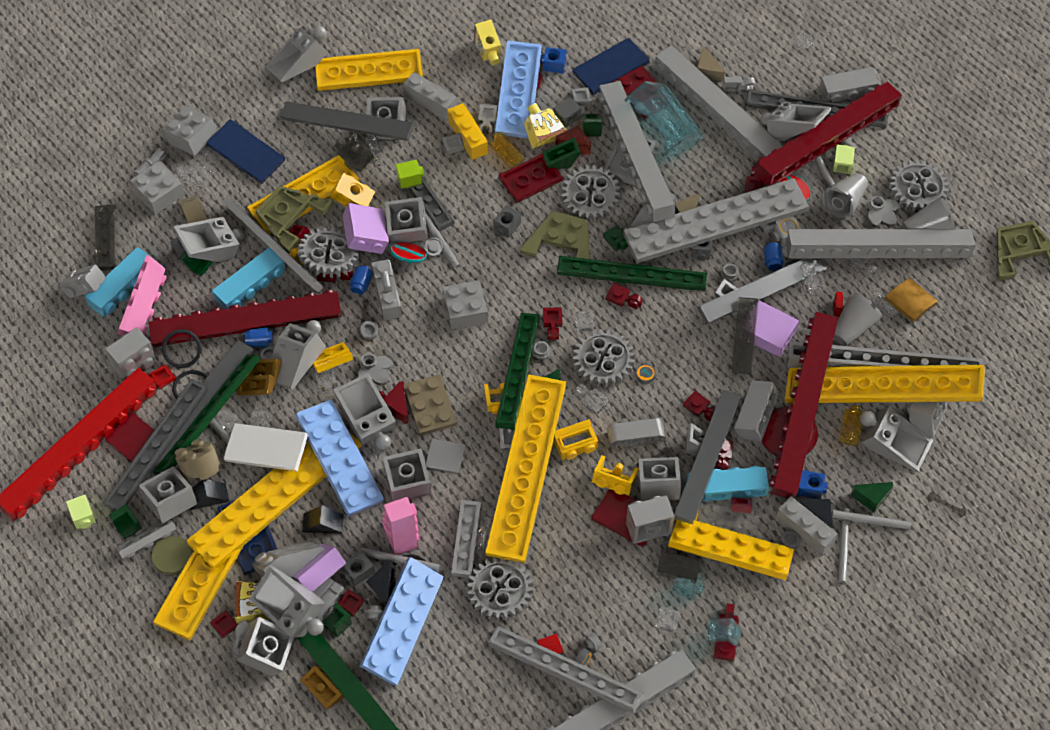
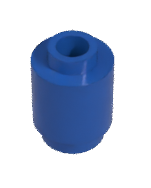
(773, 256)
(360, 279)
(258, 337)

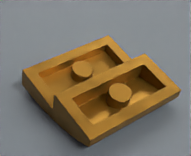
(911, 299)
(261, 378)
(322, 687)

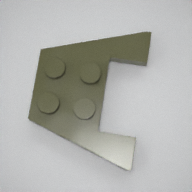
(283, 209)
(560, 231)
(1019, 242)

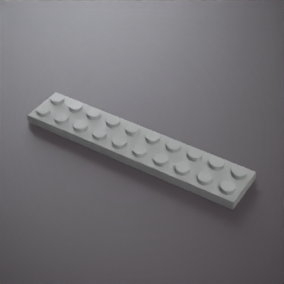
(715, 220)

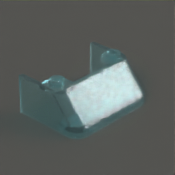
(667, 116)

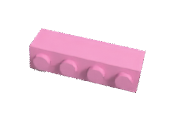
(143, 296)
(401, 525)

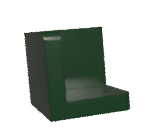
(125, 521)
(337, 621)

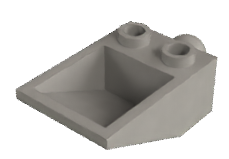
(298, 54)
(793, 119)
(209, 239)
(297, 351)
(363, 408)
(895, 438)
(288, 604)

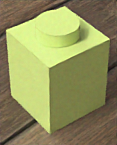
(843, 159)
(81, 512)

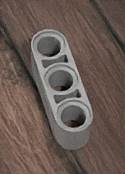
(636, 432)

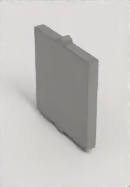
(445, 456)

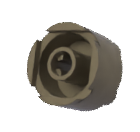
(197, 460)

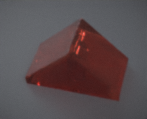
(582, 140)

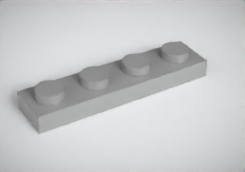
(466, 539)

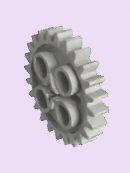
(918, 177)
(608, 194)
(313, 253)
(587, 351)
(484, 579)

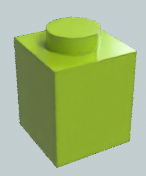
(409, 174)

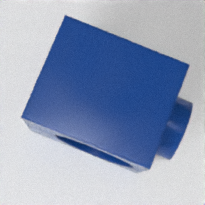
(553, 60)
(812, 478)

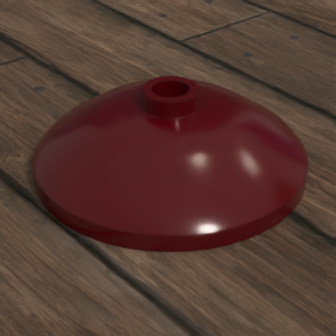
(774, 432)

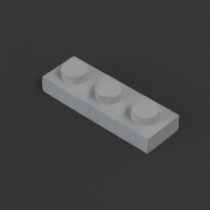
(145, 539)

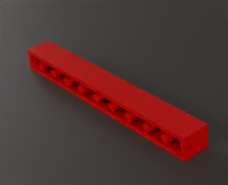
(76, 444)

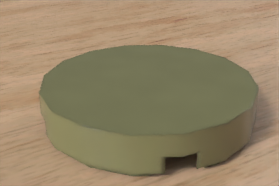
(171, 555)

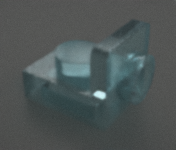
(687, 588)
(723, 630)

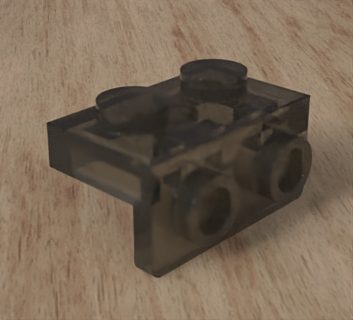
(355, 153)
(678, 565)

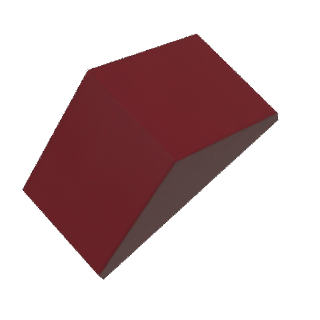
(397, 403)

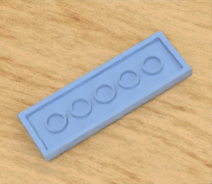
(517, 87)
(339, 457)
(401, 621)

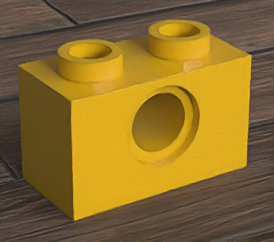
(343, 188)

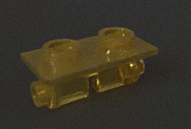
(506, 150)
(851, 426)

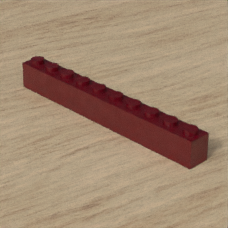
(827, 134)
(241, 319)
(804, 405)

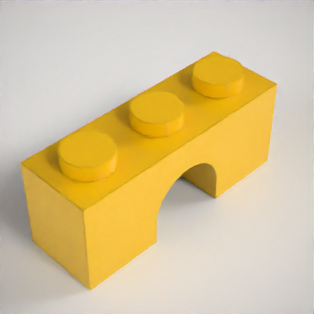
(473, 138)

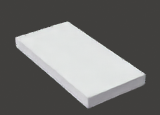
(265, 447)

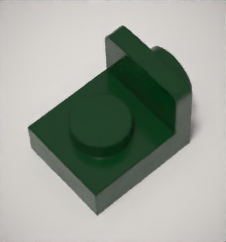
(615, 238)
(195, 265)

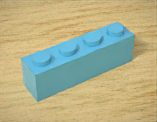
(249, 279)
(117, 284)
(736, 483)

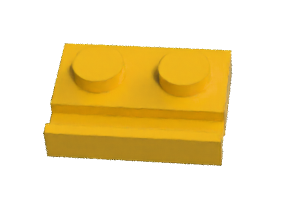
(332, 357)

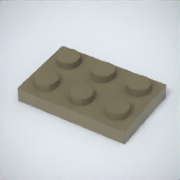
(429, 405)

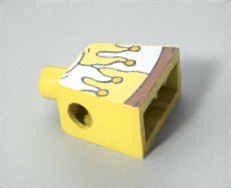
(487, 41)
(542, 126)
(243, 606)

